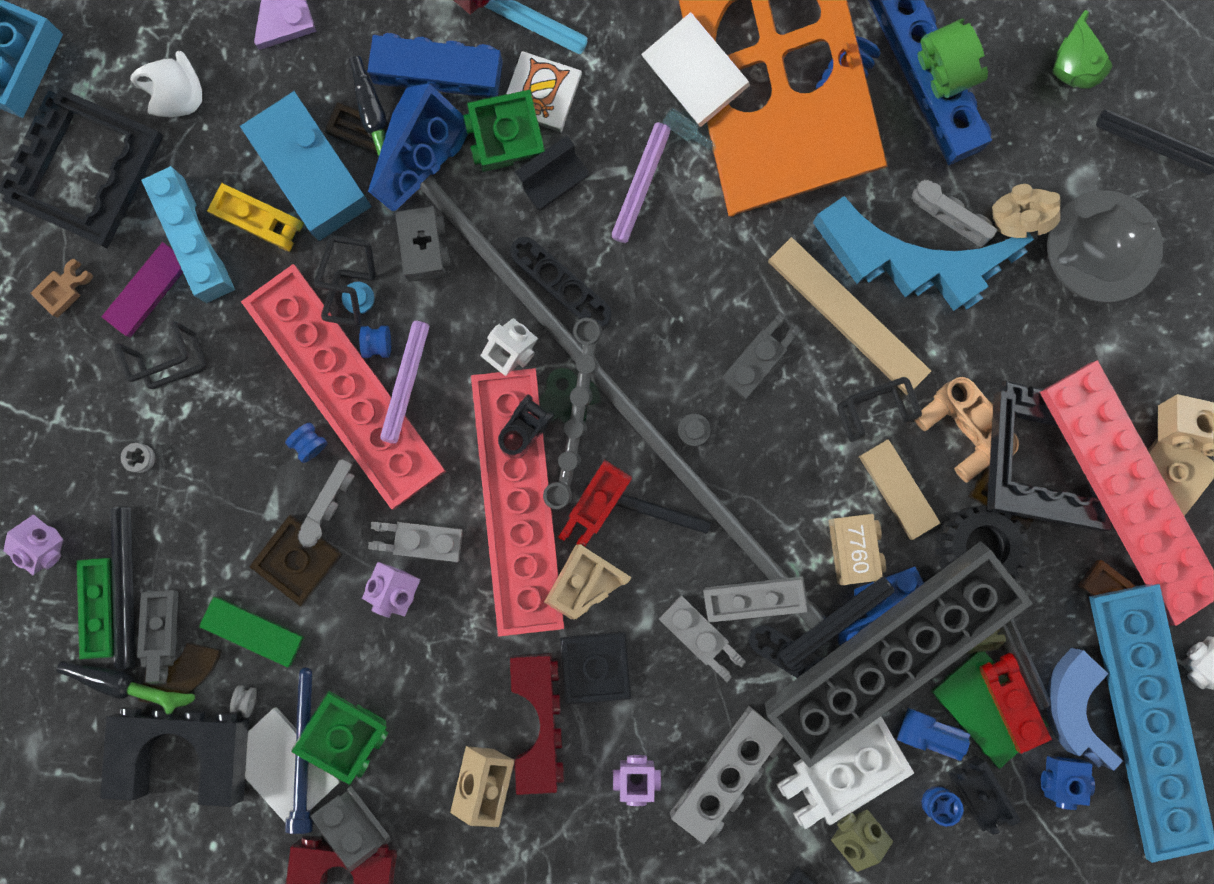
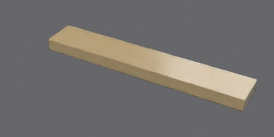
(848, 314)

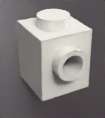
(1201, 663)

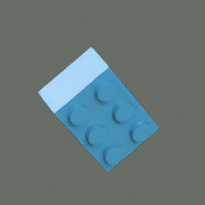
(25, 53)

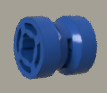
(948, 810)

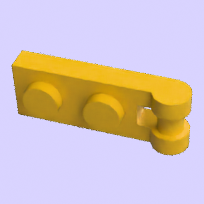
(254, 216)

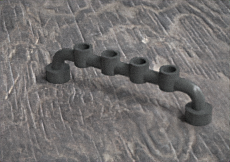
(587, 332)

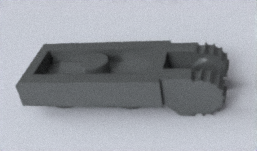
(758, 358)

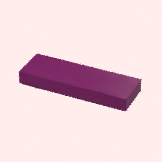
(144, 291)

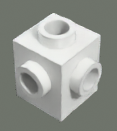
(509, 346)

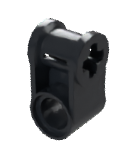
(525, 425)

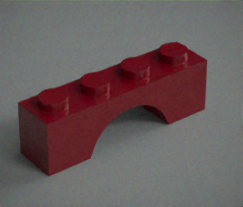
(538, 766)

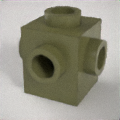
(861, 840)

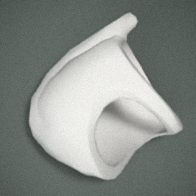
(173, 86)

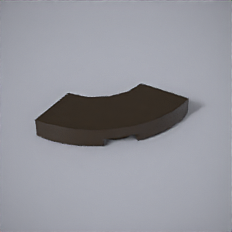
(189, 669)

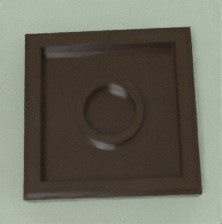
(291, 566)

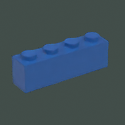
(446, 66)

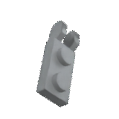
(953, 214)
(324, 505)
(420, 541)
(699, 635)

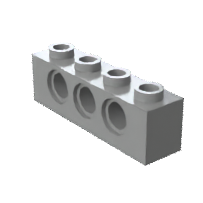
(708, 824)

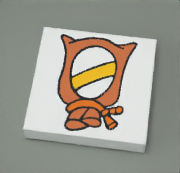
(550, 86)

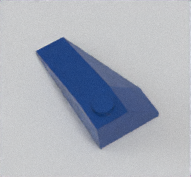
(418, 140)

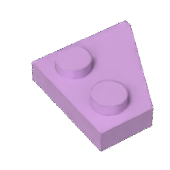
(282, 22)

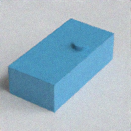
(305, 166)

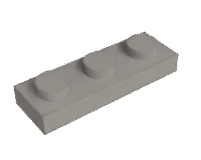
(755, 599)

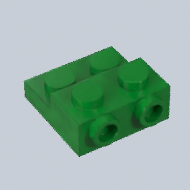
(503, 130)
(340, 738)

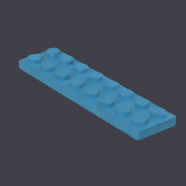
(1153, 722)

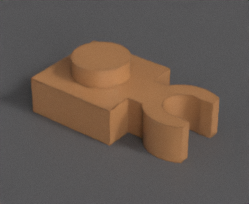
(58, 291)

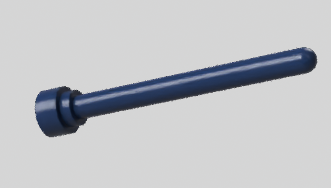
(299, 818)

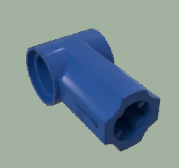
(925, 732)

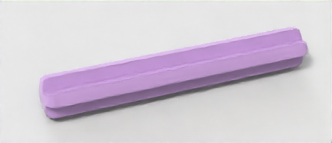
(641, 182)
(404, 382)

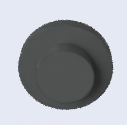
(694, 430)

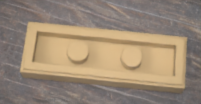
(899, 489)

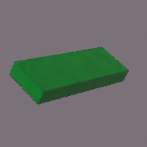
(95, 608)
(251, 631)

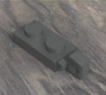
(157, 633)

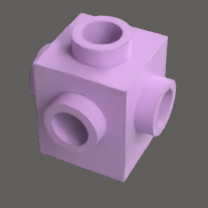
(33, 545)
(390, 590)
(636, 793)

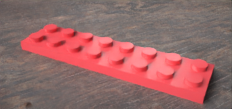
(341, 386)
(1132, 490)
(515, 512)

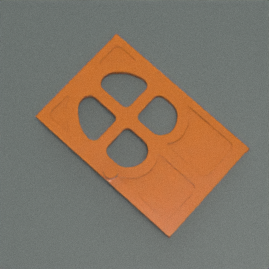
(797, 137)

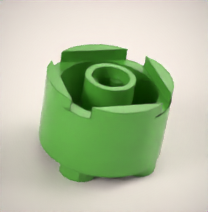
(952, 58)

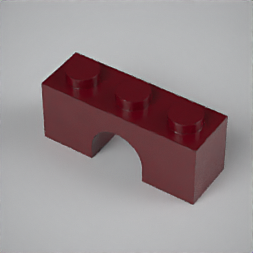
(312, 859)

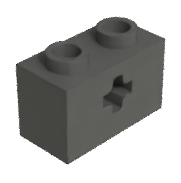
(413, 227)

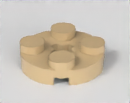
(1026, 211)

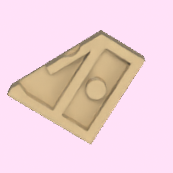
(584, 582)

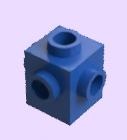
(1068, 782)

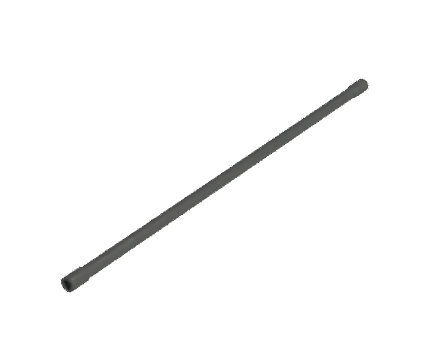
(612, 392)

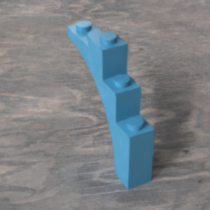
(867, 249)

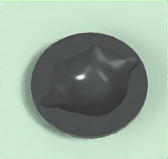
(1105, 246)

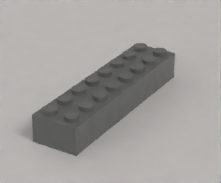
(896, 654)

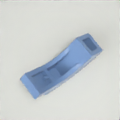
(1069, 692)

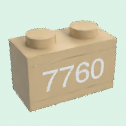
(857, 549)

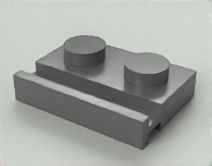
(350, 829)

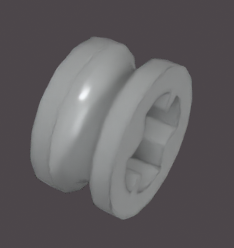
(127, 462)
(243, 701)

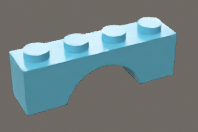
(180, 222)

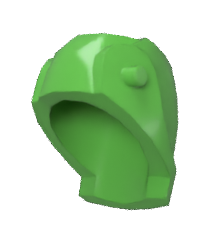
(1081, 57)

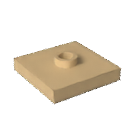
(1184, 472)

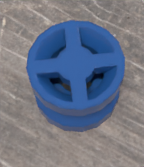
(375, 341)
(306, 442)

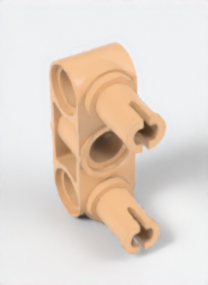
(973, 419)

